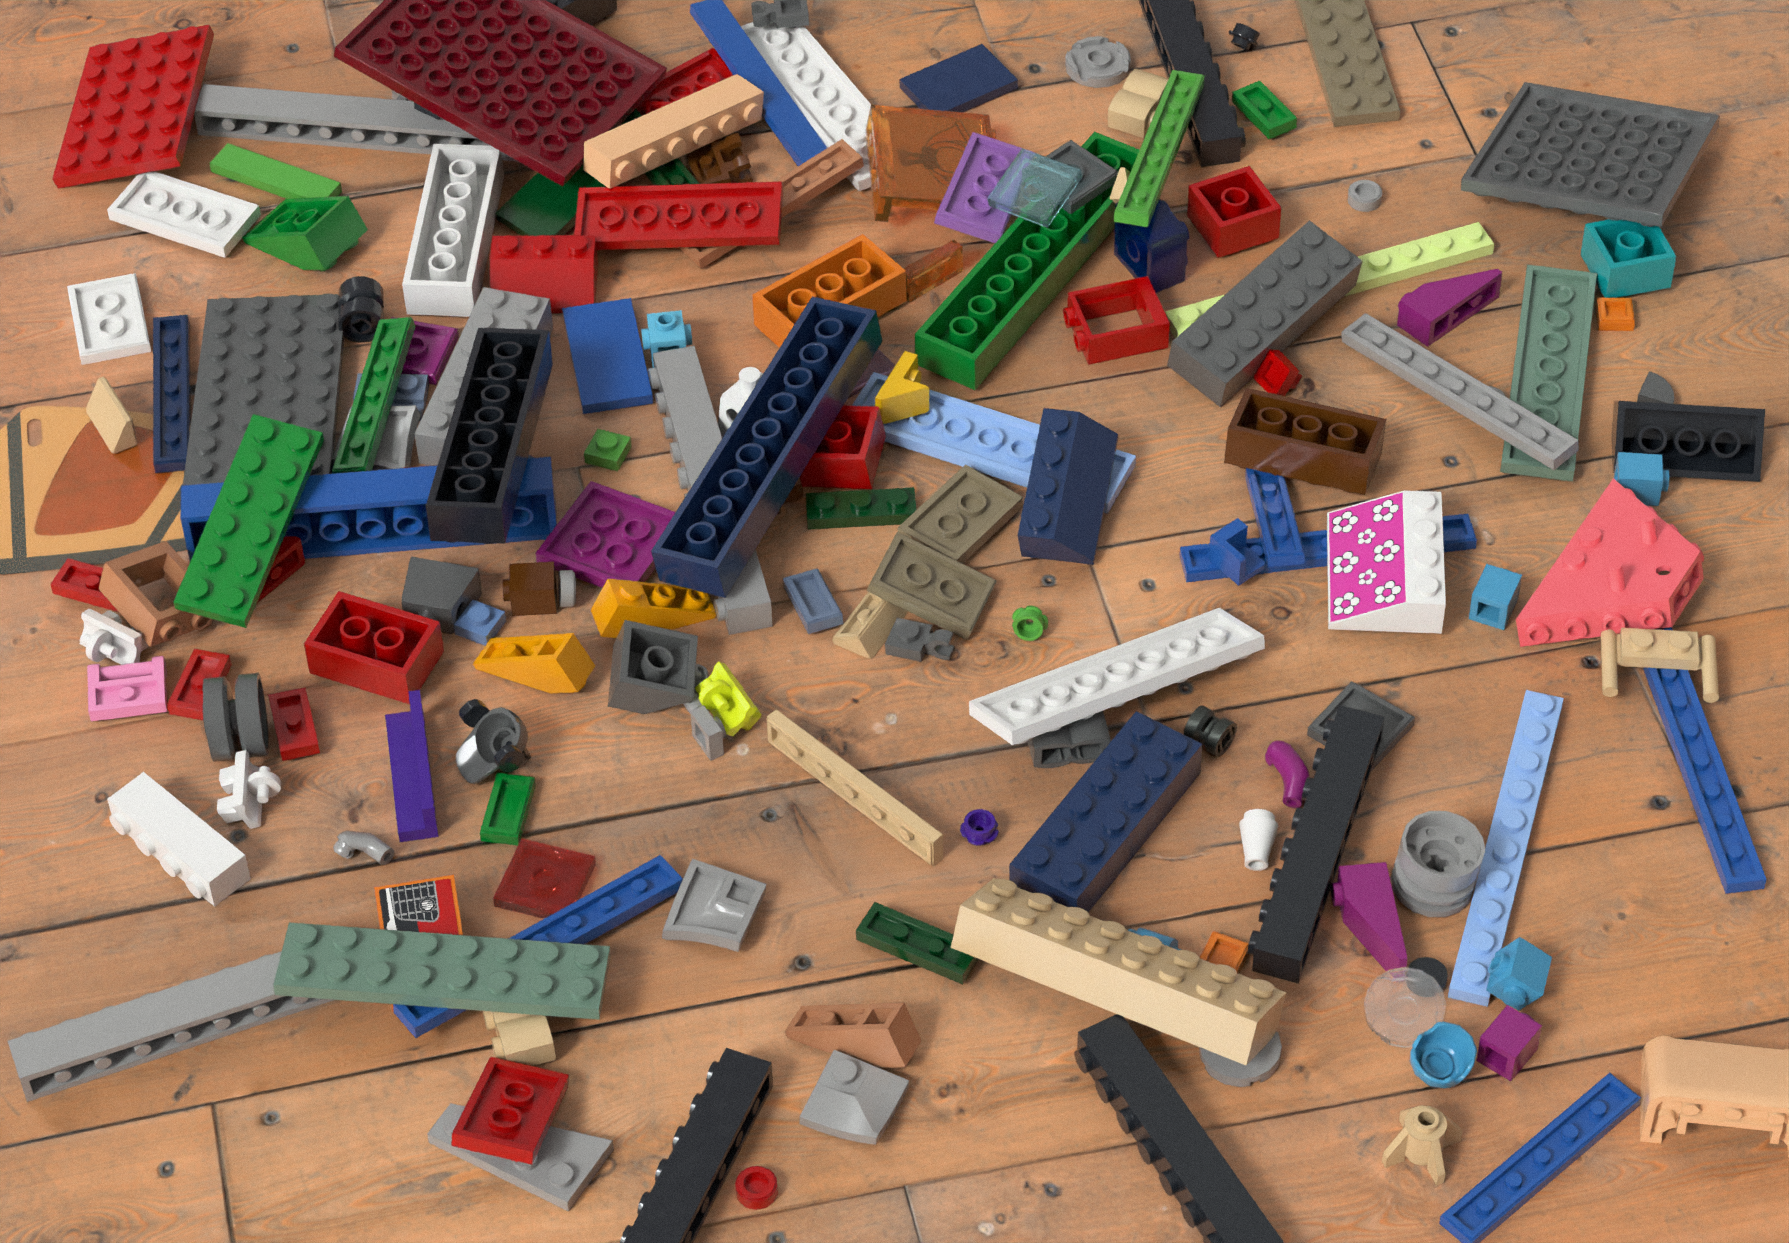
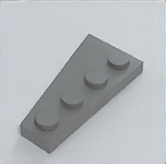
(559, 1172)

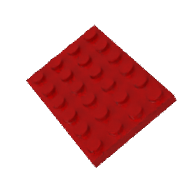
(134, 106)

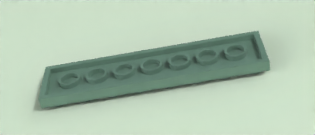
(1551, 359)
(443, 970)

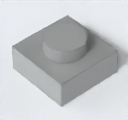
(708, 732)

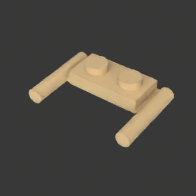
(1659, 650)

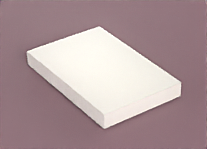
(108, 319)

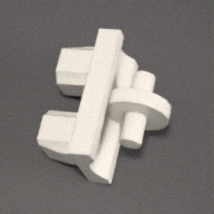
(108, 638)
(250, 789)

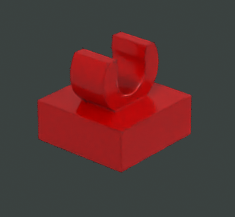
(1277, 373)

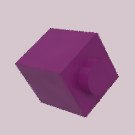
(1509, 1042)

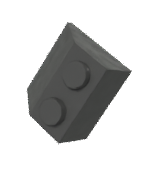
(651, 668)

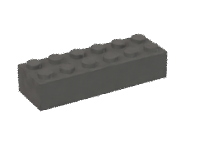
(1264, 313)

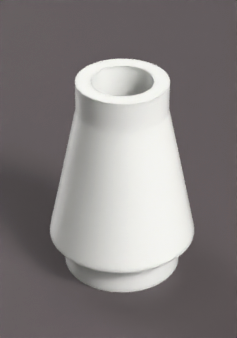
(1257, 835)

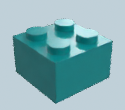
(1627, 257)

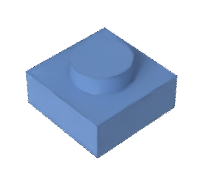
(479, 622)

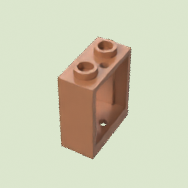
(127, 573)

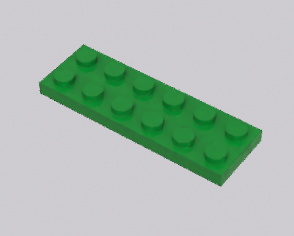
(249, 521)

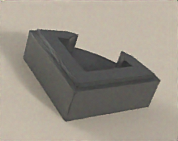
(1656, 390)

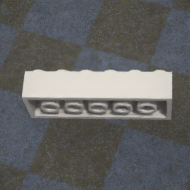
(453, 230)

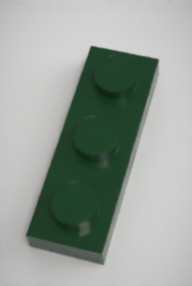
(859, 508)
(914, 942)

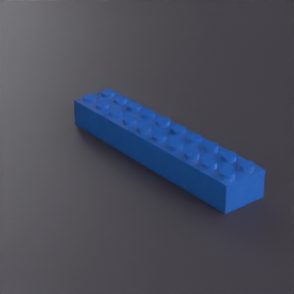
(379, 511)

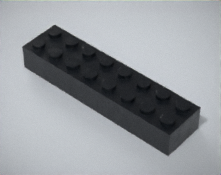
(490, 436)

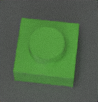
(607, 450)

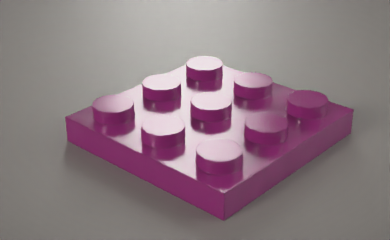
(606, 536)

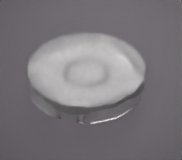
(1403, 1005)

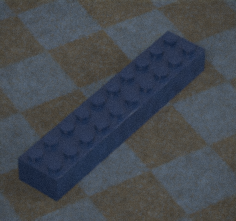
(767, 447)

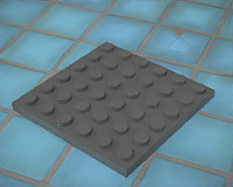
(1591, 154)

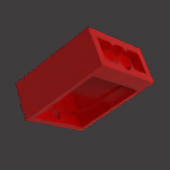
(1114, 299)

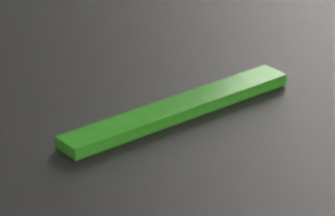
(1159, 149)

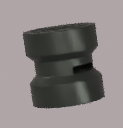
(1210, 730)

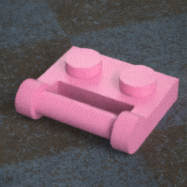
(127, 689)

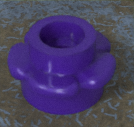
(979, 820)

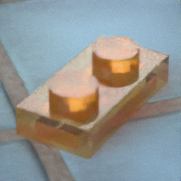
(933, 270)

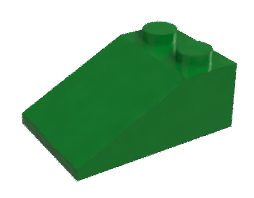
(309, 231)

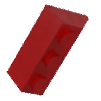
(546, 267)

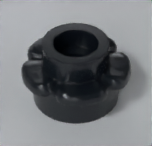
(1244, 36)

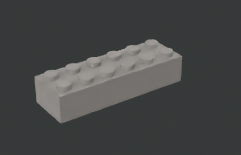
(492, 310)

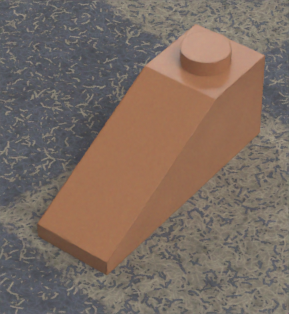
(869, 1032)

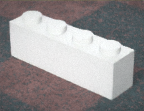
(178, 839)

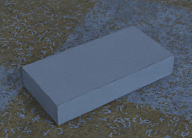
(813, 601)

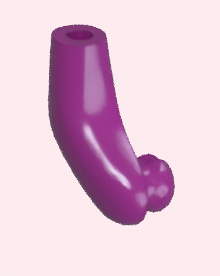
(1291, 768)

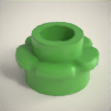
(1029, 630)

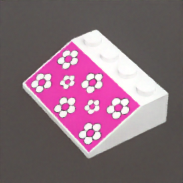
(1387, 564)

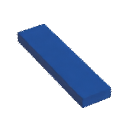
(1275, 519)

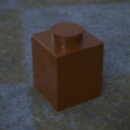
(531, 588)

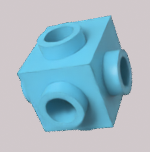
(665, 332)

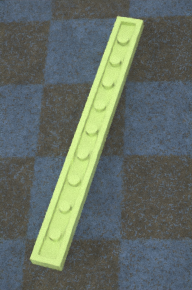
(1384, 266)

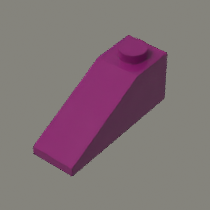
(1446, 303)
(1371, 911)

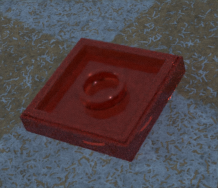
(543, 879)

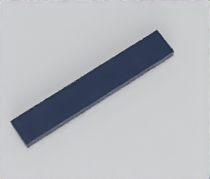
(171, 392)

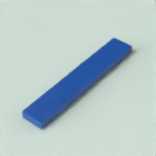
(1540, 1160)

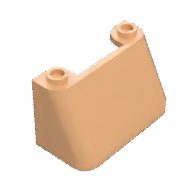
(1713, 1087)

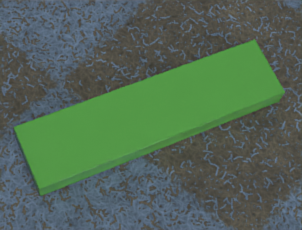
(271, 174)

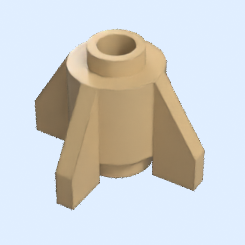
(1423, 1140)

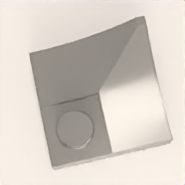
(397, 438)
(713, 907)
(853, 1100)

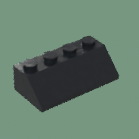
(1692, 438)

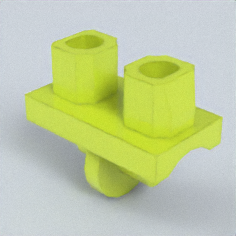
(727, 700)

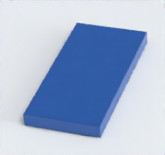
(607, 356)

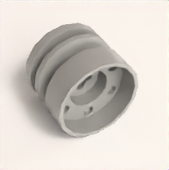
(1437, 863)

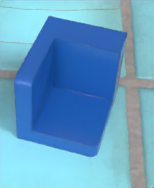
(1231, 554)

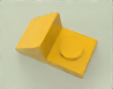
(902, 393)

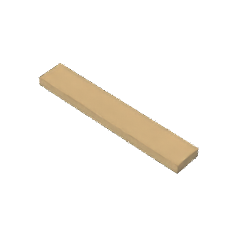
(855, 788)

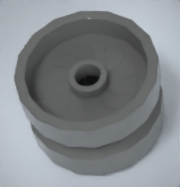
(230, 717)

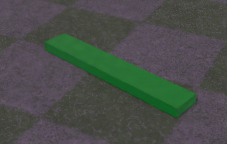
(374, 395)

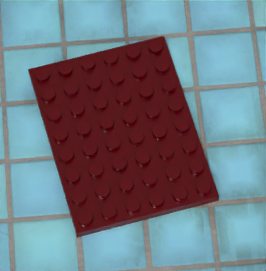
(506, 73)

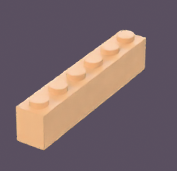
(672, 131)

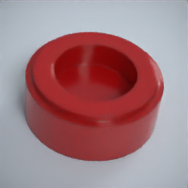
(756, 1187)

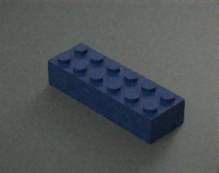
(1108, 814)

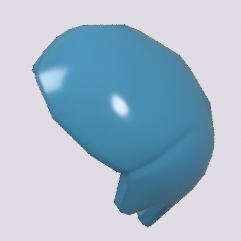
(1443, 1055)

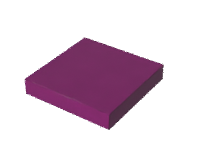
(430, 350)

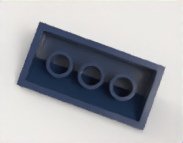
(1067, 488)

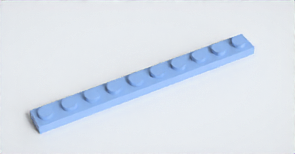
(1506, 847)

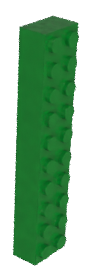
(1016, 282)

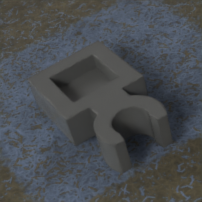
(783, 12)

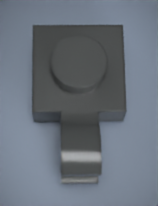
(914, 639)

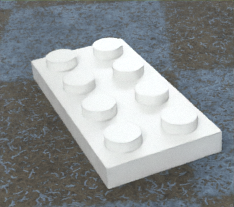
(184, 212)

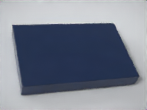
(959, 81)

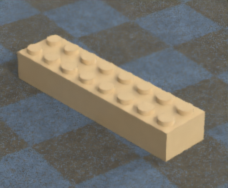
(1119, 970)

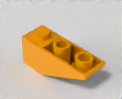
(650, 605)

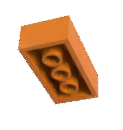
(850, 275)

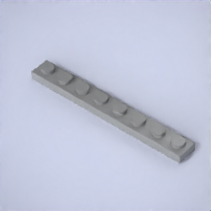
(1460, 391)

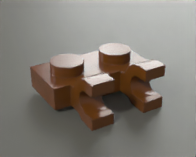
(709, 167)

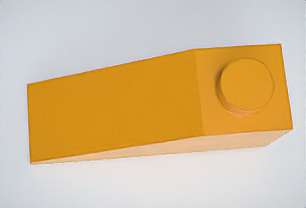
(538, 661)

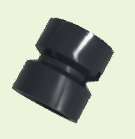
(360, 308)

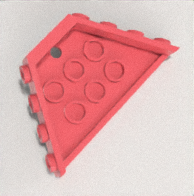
(1612, 575)

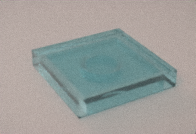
(1034, 187)

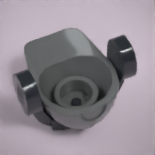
(494, 742)

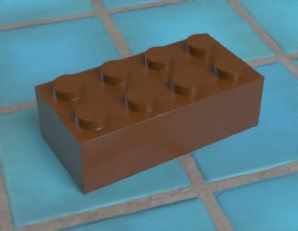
(1305, 441)

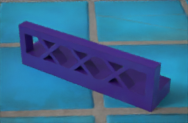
(411, 772)

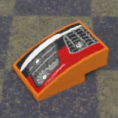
(420, 906)

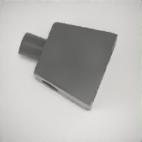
(440, 590)

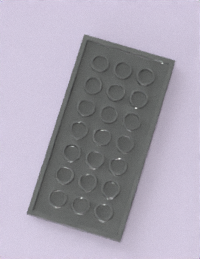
(268, 361)

